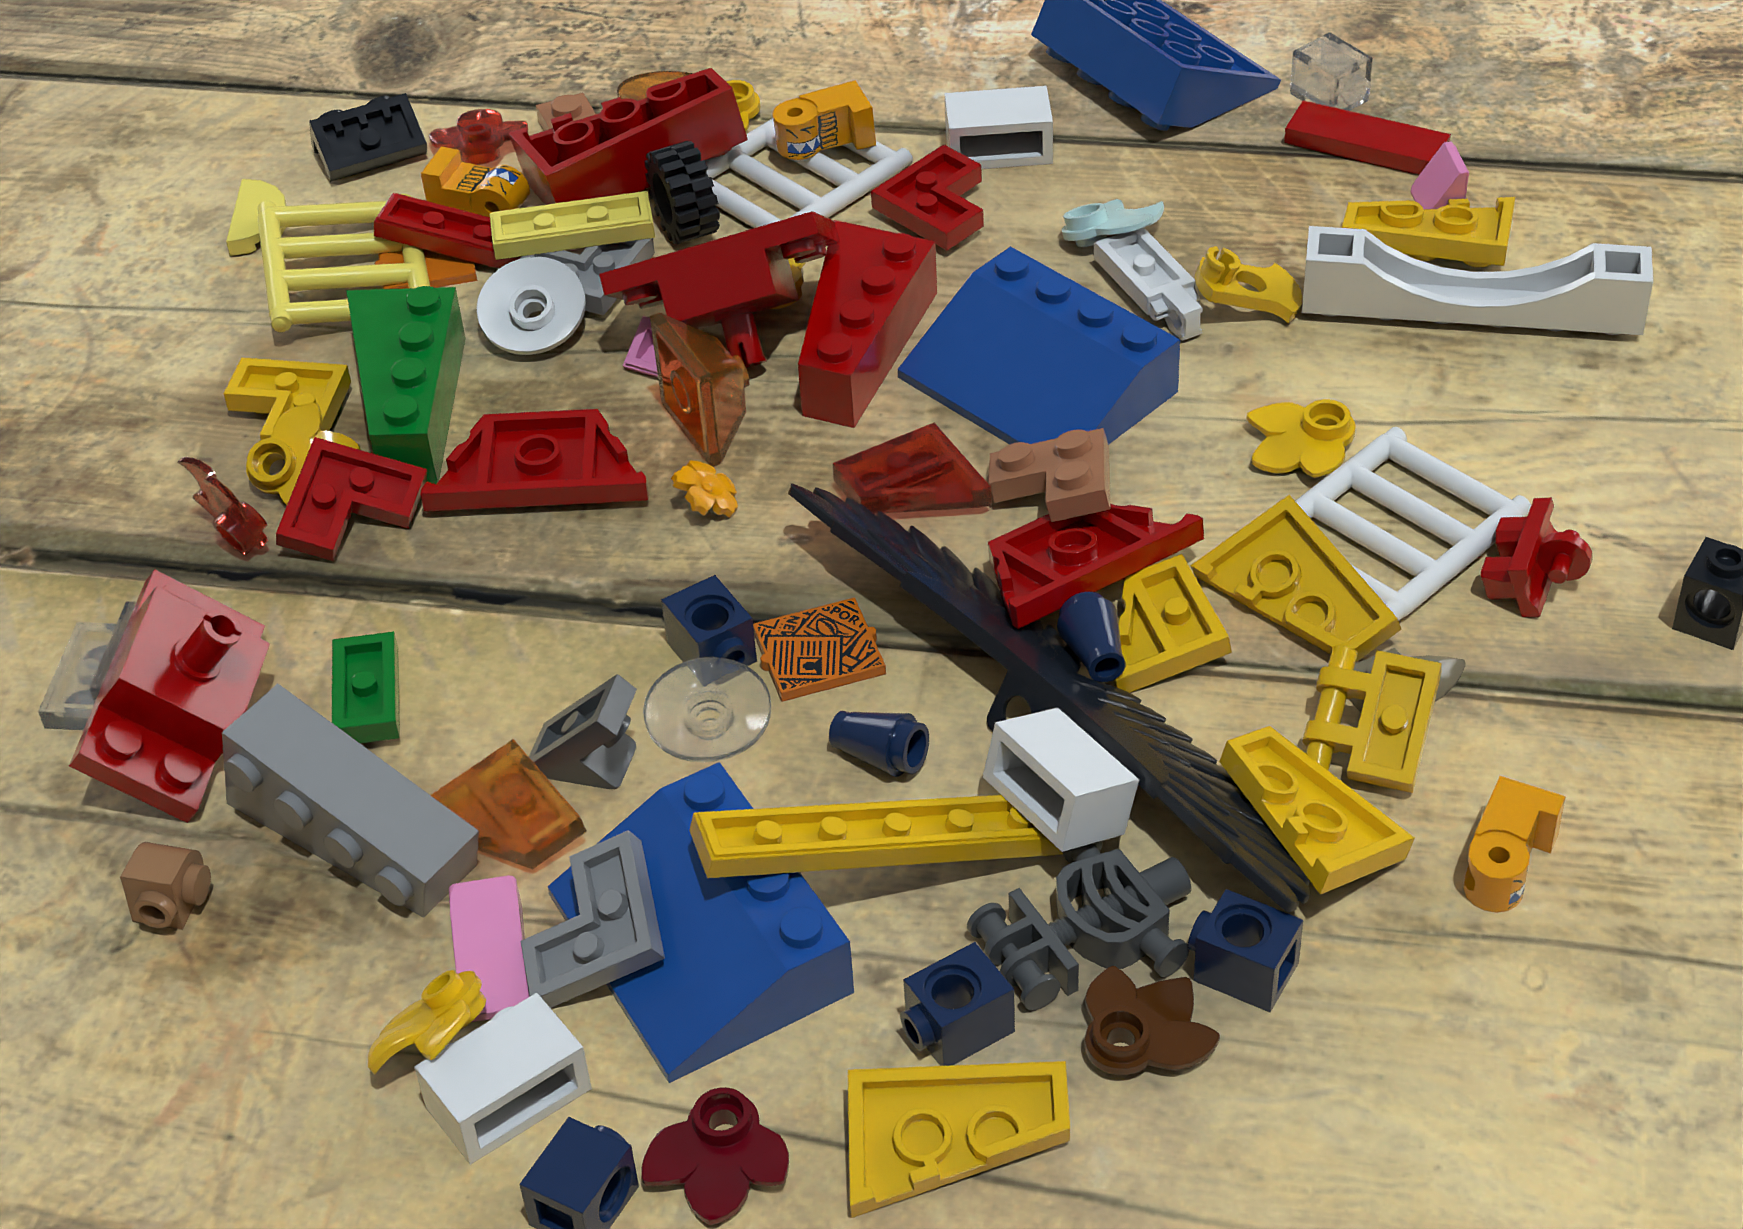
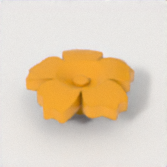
(706, 488)

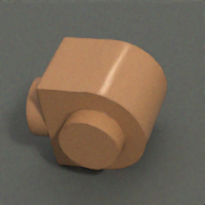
(164, 884)

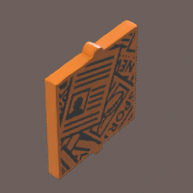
(818, 649)

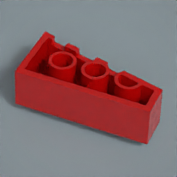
(609, 149)
(862, 317)

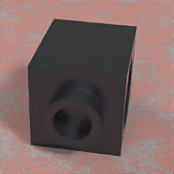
(1713, 595)

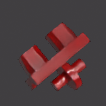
(1533, 558)

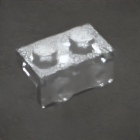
(82, 672)

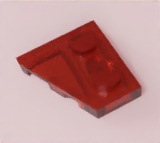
(912, 475)

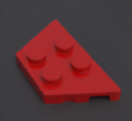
(536, 462)
(1054, 560)

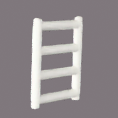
(850, 184)
(1428, 572)

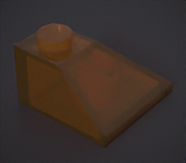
(699, 385)

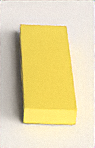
(571, 225)

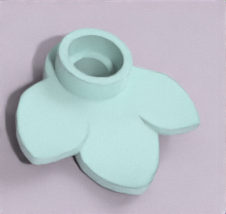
(1097, 220)

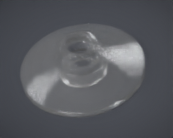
(704, 692)

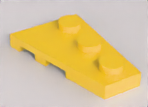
(1311, 812)

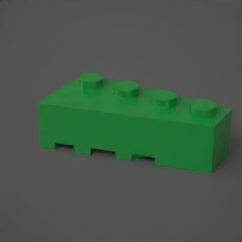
(408, 369)

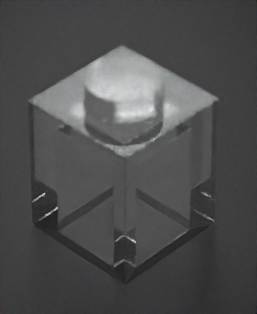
(1331, 73)

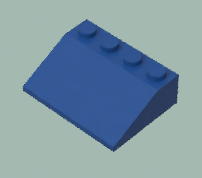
(1151, 59)
(1041, 356)
(735, 948)

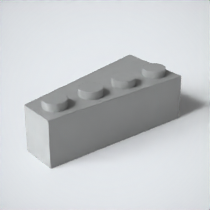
(344, 803)

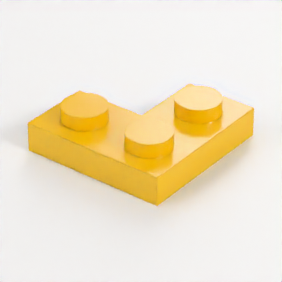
(281, 385)

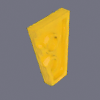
(1450, 232)
(1298, 581)
(947, 1123)

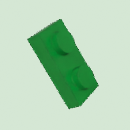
(366, 687)

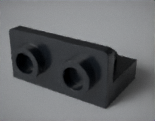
(367, 136)

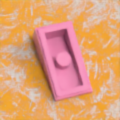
(488, 939)

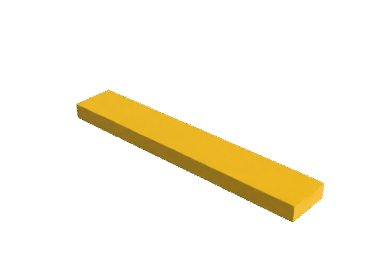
(863, 835)

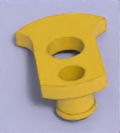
(1220, 278)

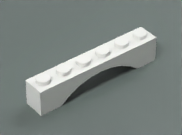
(1588, 291)

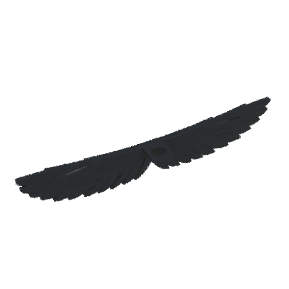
(1048, 678)

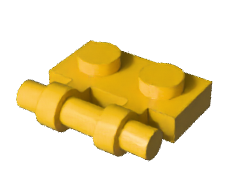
(1392, 720)

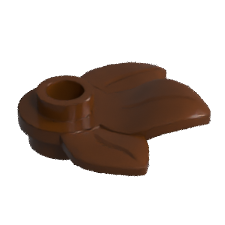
(1149, 1020)

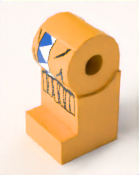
(824, 121)
(472, 186)
(1499, 854)

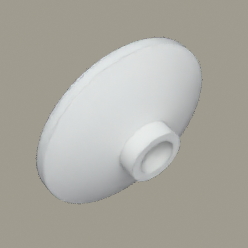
(529, 287)

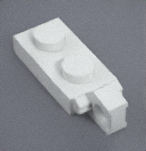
(1152, 280)

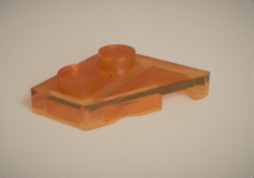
(512, 807)

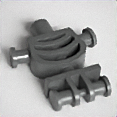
(1106, 930)

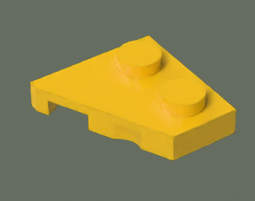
(1166, 625)

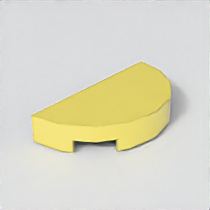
(244, 224)

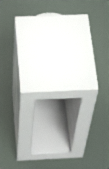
(1001, 126)
(1060, 779)
(503, 1077)

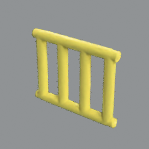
(281, 281)

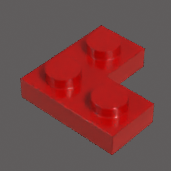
(929, 199)
(344, 482)

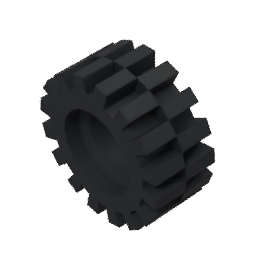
(682, 192)

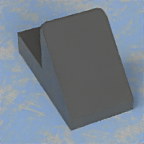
(589, 738)

